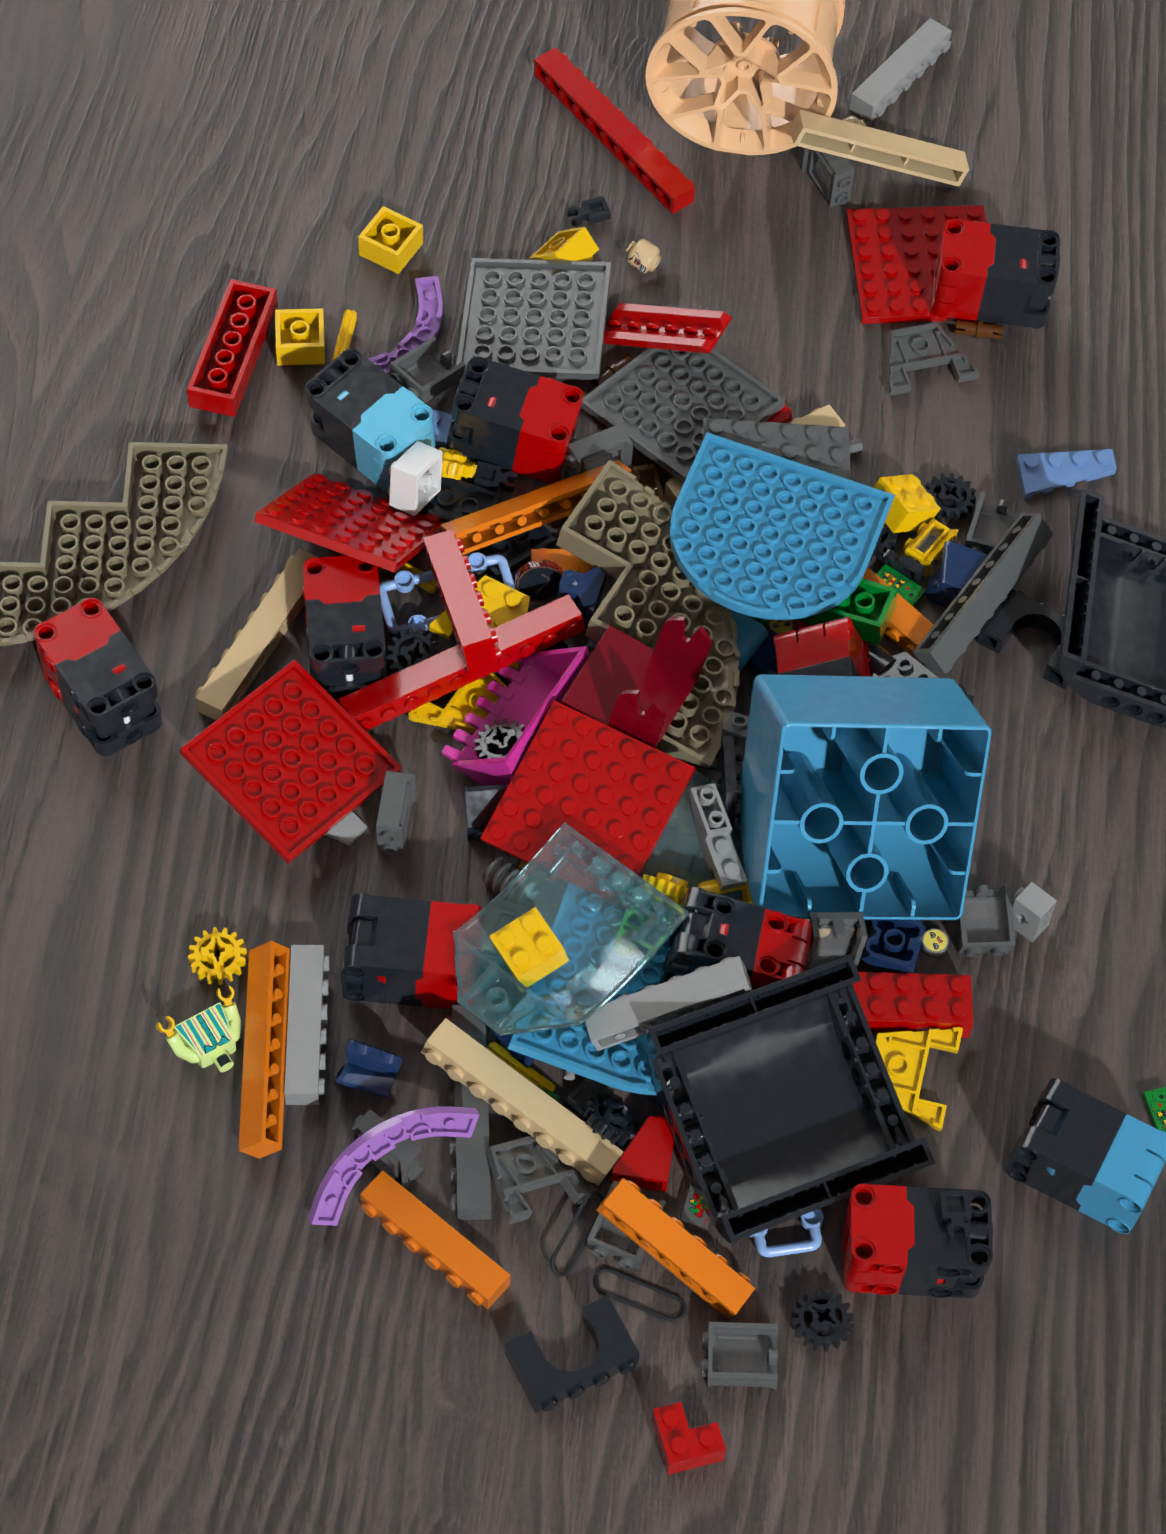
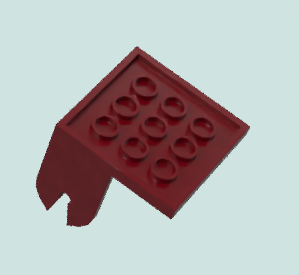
(640, 686)

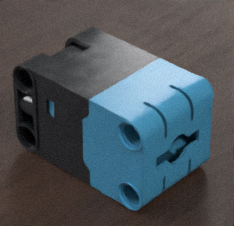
(1089, 1156)

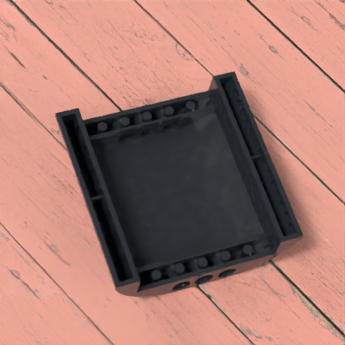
(1116, 615)
(781, 1101)

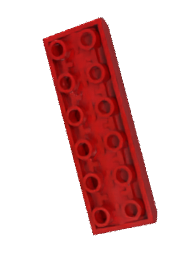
(665, 327)

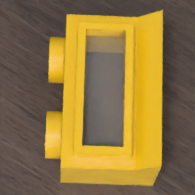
(929, 543)

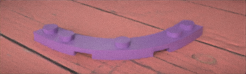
(427, 321)
(379, 1141)

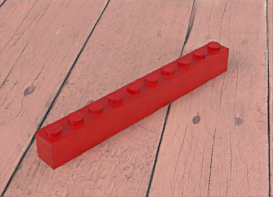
(614, 130)
(448, 671)

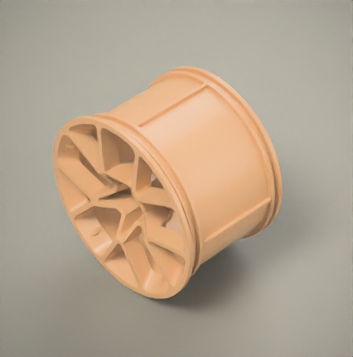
(741, 90)

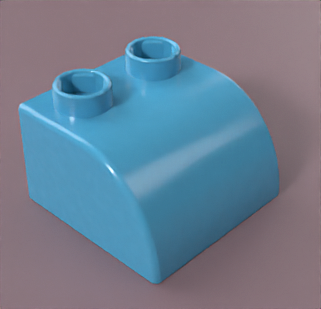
(861, 795)

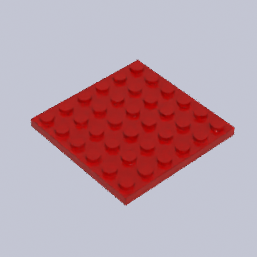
(897, 258)
(349, 522)
(290, 761)
(596, 783)

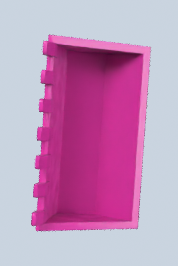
(527, 699)

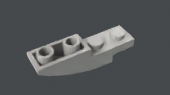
(715, 838)

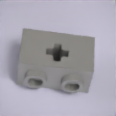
(1032, 911)

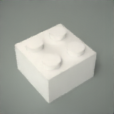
(415, 478)

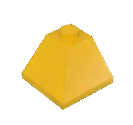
(568, 246)

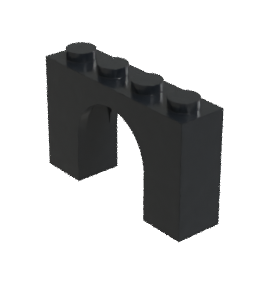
(1023, 612)
(548, 1385)

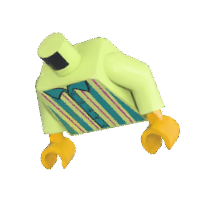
(207, 1035)

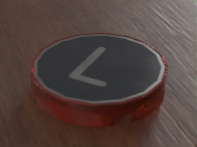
(539, 580)

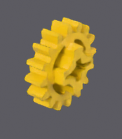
(456, 465)
(669, 885)
(230, 960)

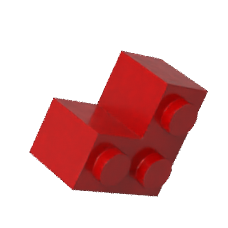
(682, 1446)

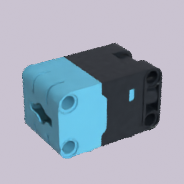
(366, 415)

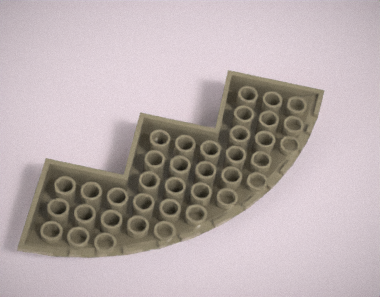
(628, 537)
(113, 546)

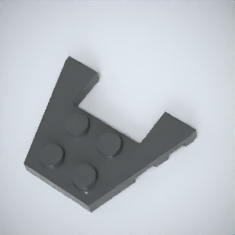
(924, 348)
(527, 1166)

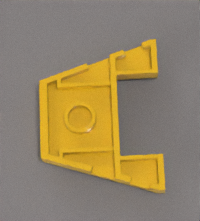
(500, 601)
(458, 707)
(906, 1059)

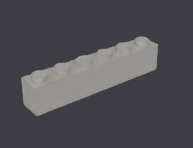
(900, 70)
(656, 1004)
(305, 1025)

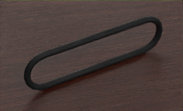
(552, 1261)
(645, 1285)

